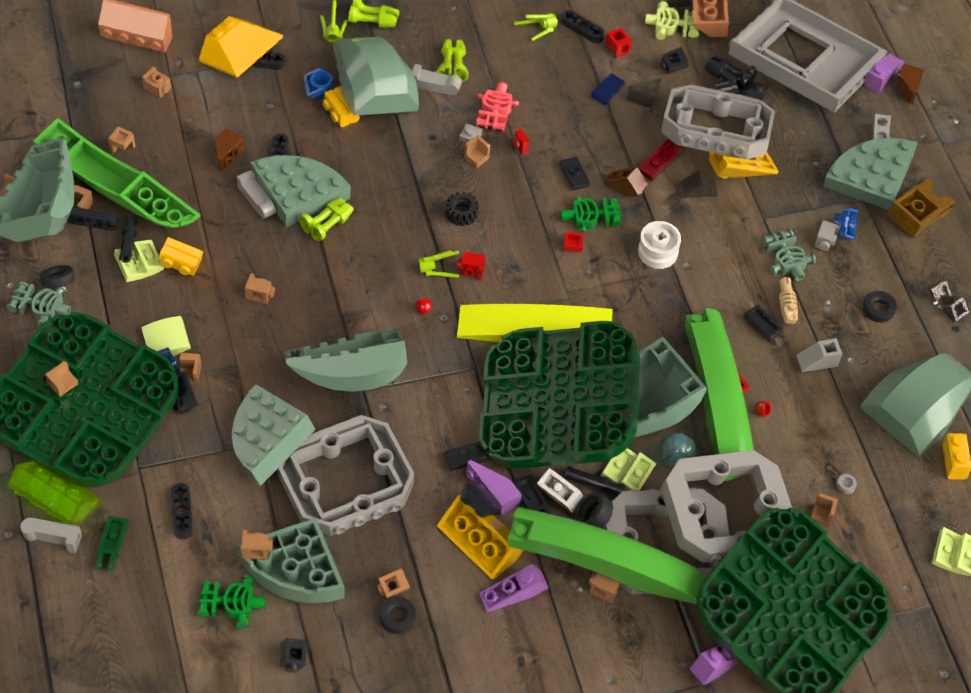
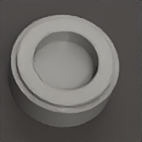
(846, 484)

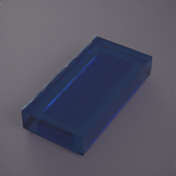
(608, 89)

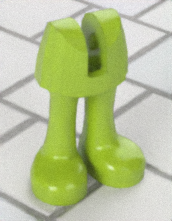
(383, 15)
(453, 53)
(335, 209)

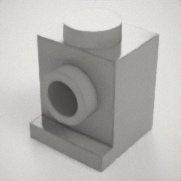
(827, 235)

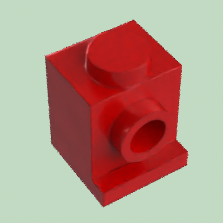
(618, 42)
(472, 264)

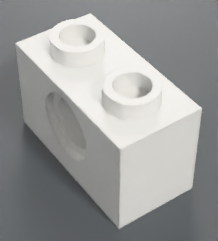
(560, 490)

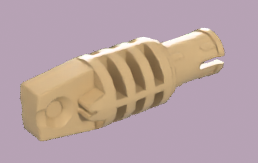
(788, 301)

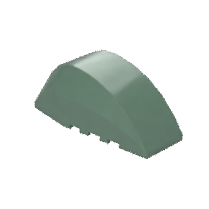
(374, 77)
(40, 194)
(354, 364)
(666, 388)
(920, 400)

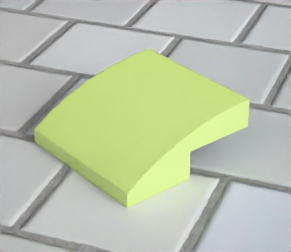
(143, 261)
(167, 333)
(629, 469)
(953, 552)

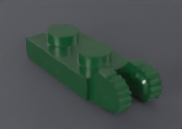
(112, 542)

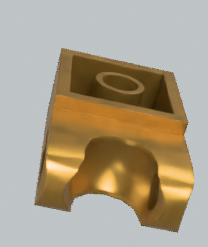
(919, 208)

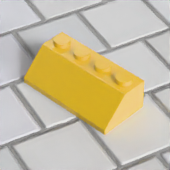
(479, 538)

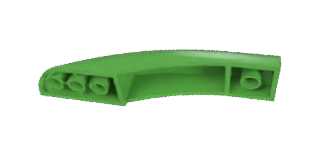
(119, 181)
(717, 370)
(605, 553)

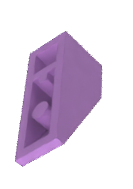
(882, 72)

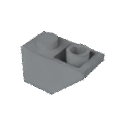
(820, 356)

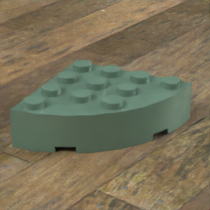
(872, 170)
(299, 185)
(267, 432)
(298, 565)

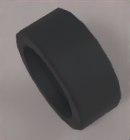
(587, 505)

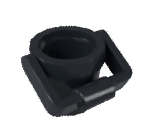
(728, 84)

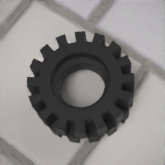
(462, 216)

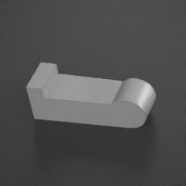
(436, 81)
(878, 129)
(255, 194)
(52, 532)

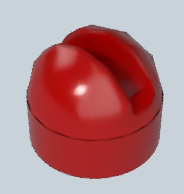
(423, 306)
(763, 408)

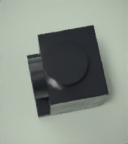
(676, 56)
(297, 649)

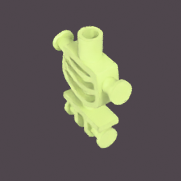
(670, 17)

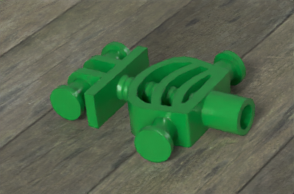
(211, 599)

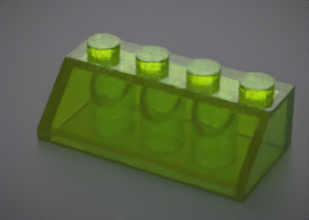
(53, 493)

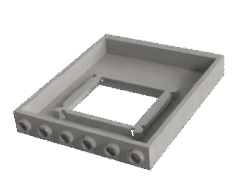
(831, 76)

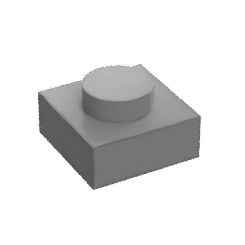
(469, 133)

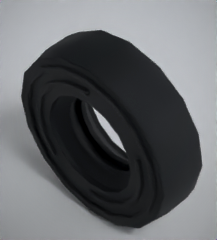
(57, 276)
(883, 297)
(400, 603)

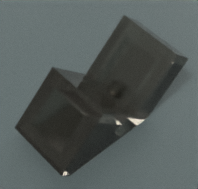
(951, 305)

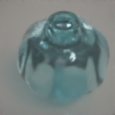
(677, 447)

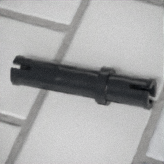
(128, 234)
(592, 480)

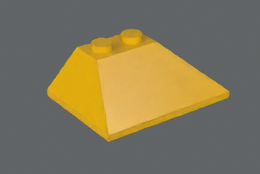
(236, 45)
(735, 167)

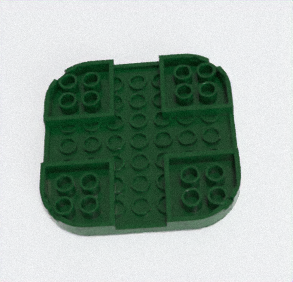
(560, 396)
(100, 422)
(793, 605)

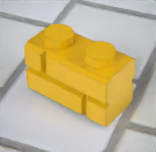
(337, 105)
(180, 257)
(956, 456)

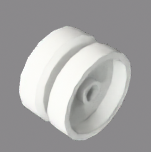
(659, 244)

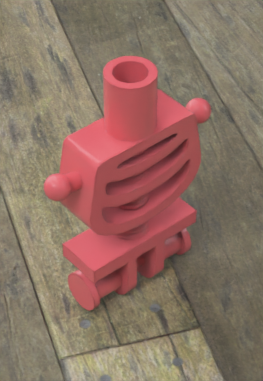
(495, 107)

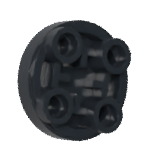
(480, 500)

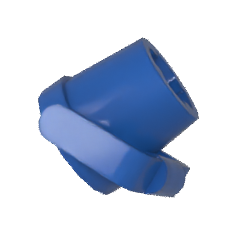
(318, 81)
(847, 222)

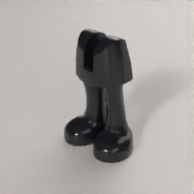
(718, 64)

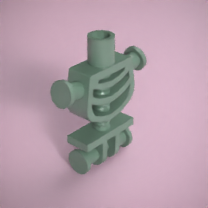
(789, 257)
(44, 299)

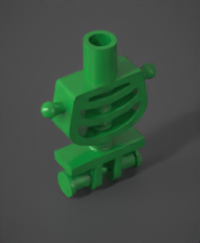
(582, 210)

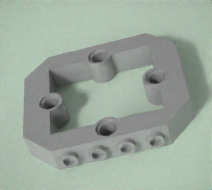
(679, 129)
(648, 502)
(680, 503)
(349, 515)

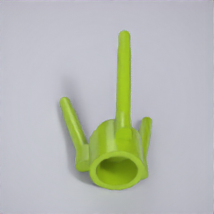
(547, 21)
(332, 32)
(428, 263)

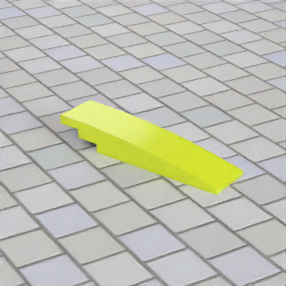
(493, 321)

